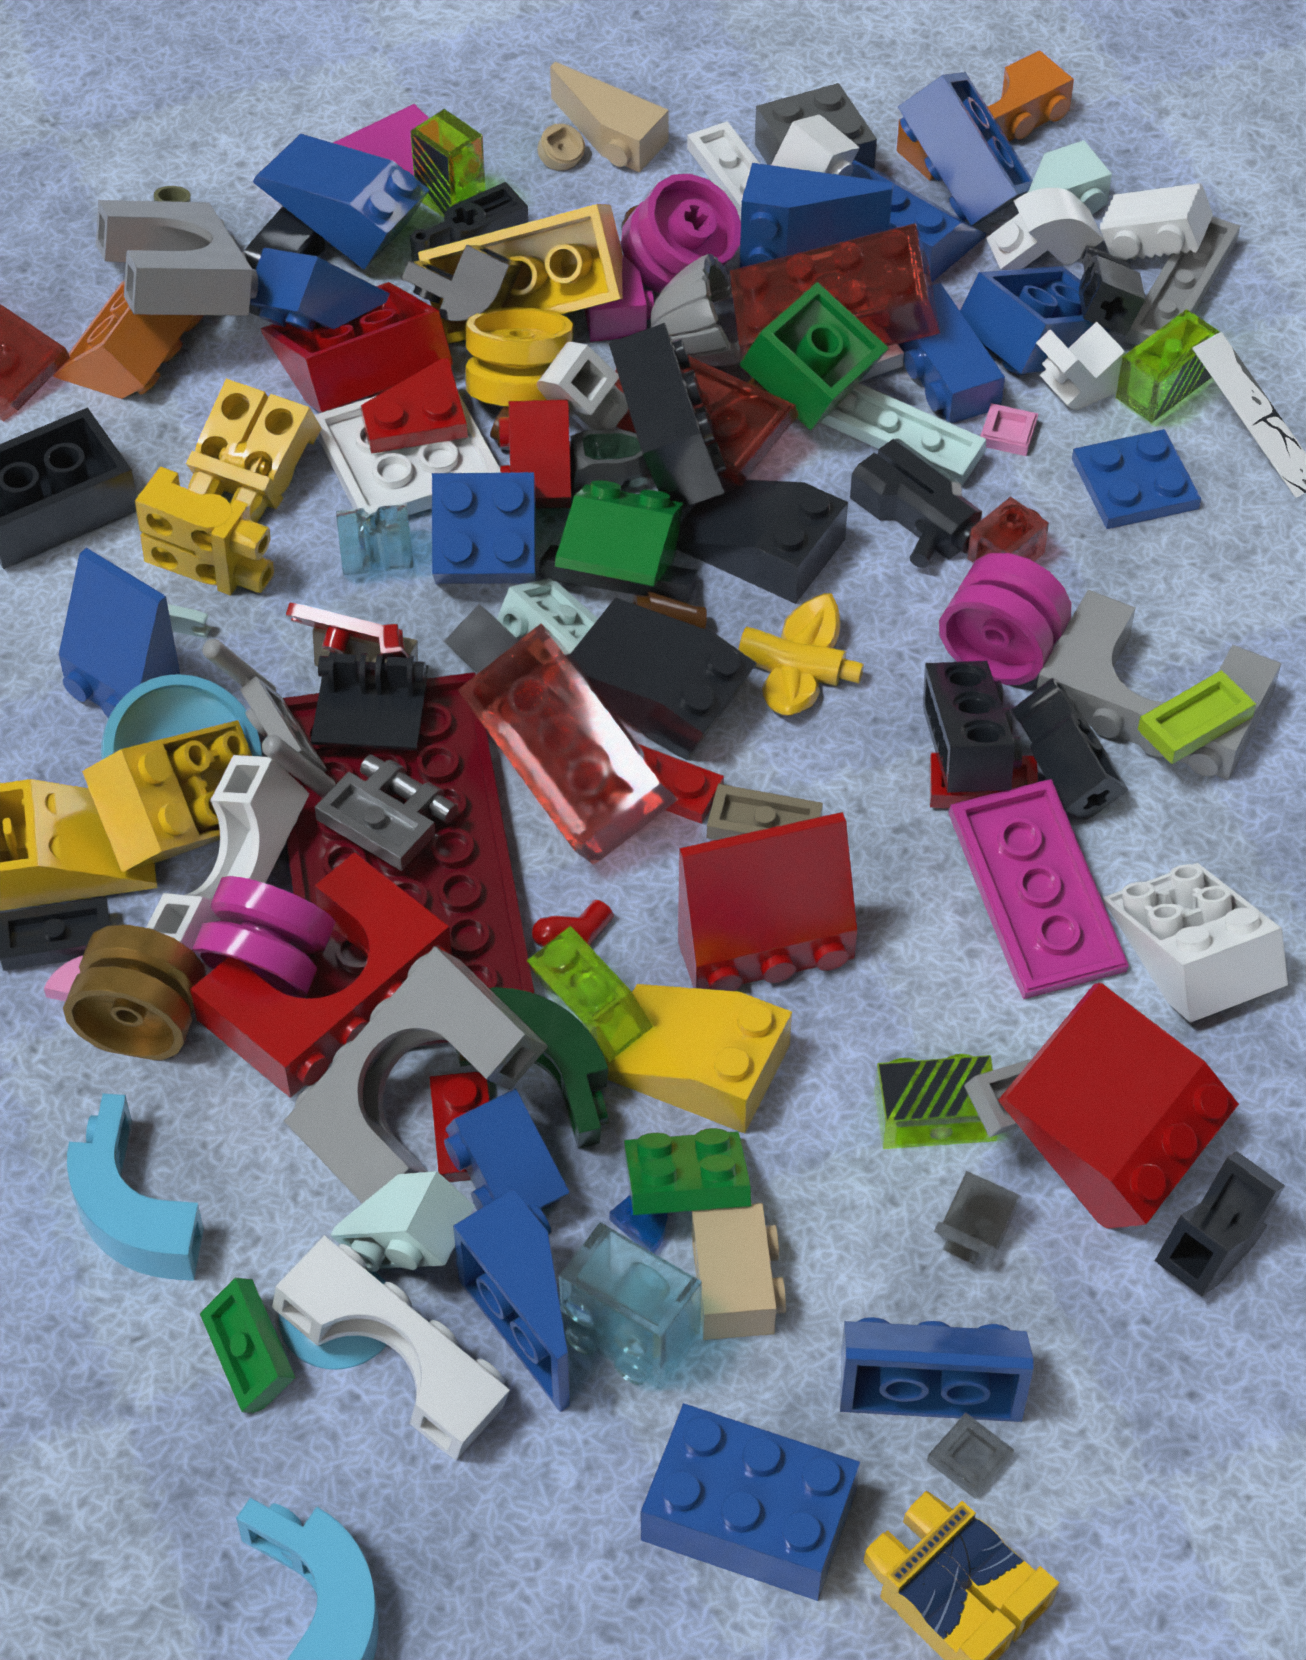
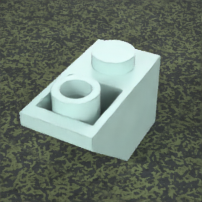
(1075, 170)
(405, 1223)

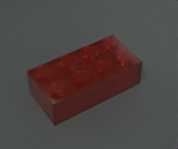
(875, 277)
(567, 745)

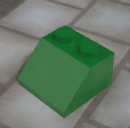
(813, 355)
(620, 533)

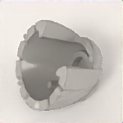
(690, 314)

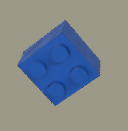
(483, 528)

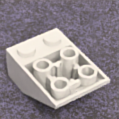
(1200, 940)

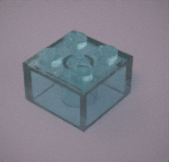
(629, 1307)

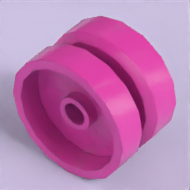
(678, 225)
(1007, 616)
(266, 932)

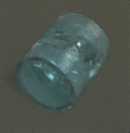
(374, 539)

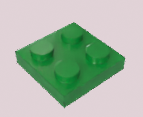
(687, 1172)

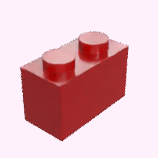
(540, 444)

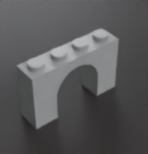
(175, 258)
(1085, 669)
(344, 1110)

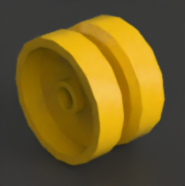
(512, 352)

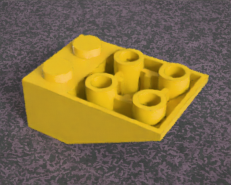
(161, 791)
(57, 848)

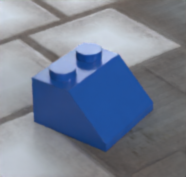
(310, 291)

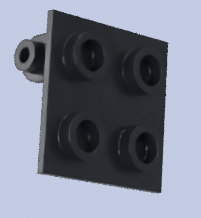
(370, 702)

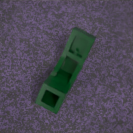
(570, 1059)

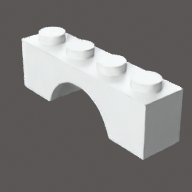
(255, 815)
(336, 1297)

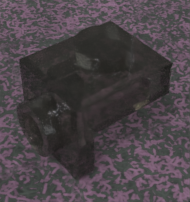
(977, 1218)

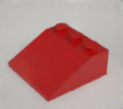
(363, 354)
(767, 904)
(1117, 1108)

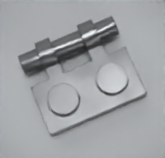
(379, 822)

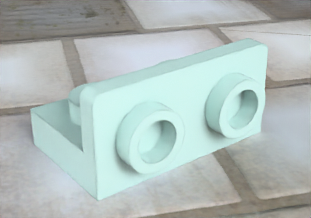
(546, 604)

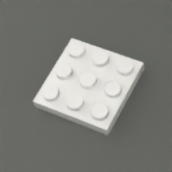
(397, 474)

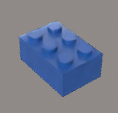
(749, 1501)

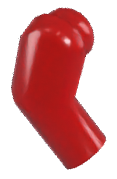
(587, 925)

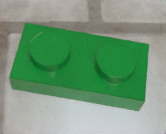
(247, 1345)

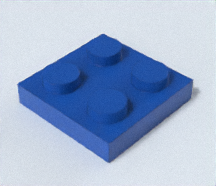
(1136, 479)

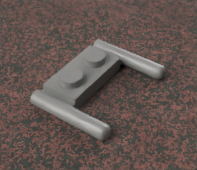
(272, 717)

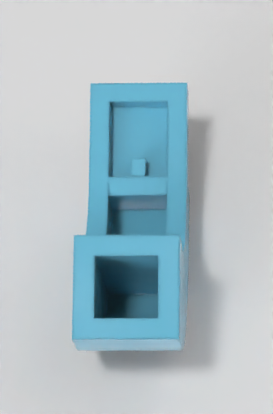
(132, 1229)
(335, 1568)

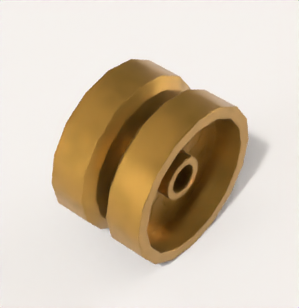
(134, 992)

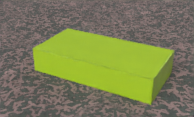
(1196, 716)

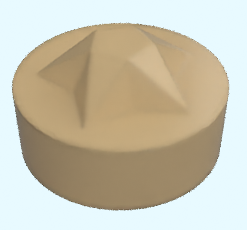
(561, 147)

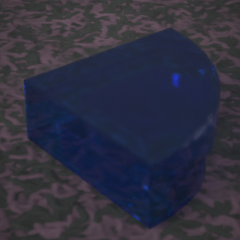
(643, 1229)

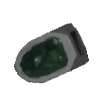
(605, 456)

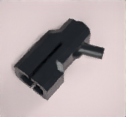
(917, 495)

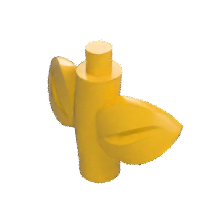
(801, 656)

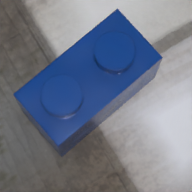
(504, 1153)

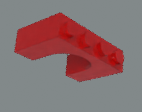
(298, 1037)

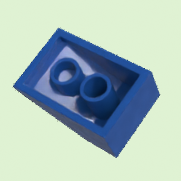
(343, 194)
(805, 210)
(1019, 307)
(113, 634)
(512, 1279)

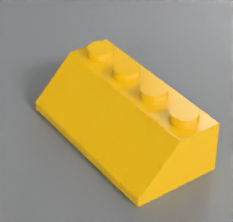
(565, 262)

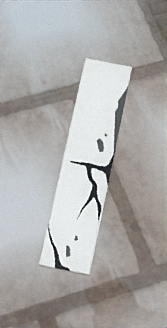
(1255, 410)

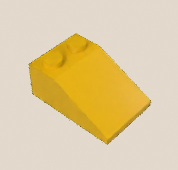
(705, 1051)

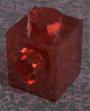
(1009, 530)

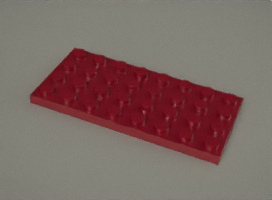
(460, 872)

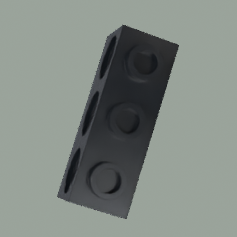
(970, 727)

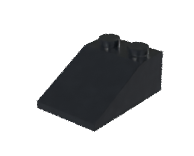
(767, 533)
(661, 673)

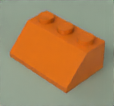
(124, 349)

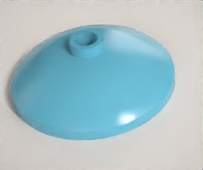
(170, 708)

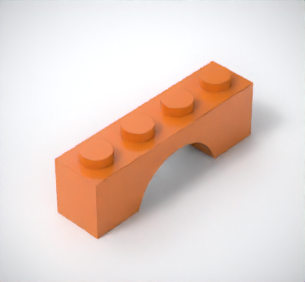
(1031, 95)

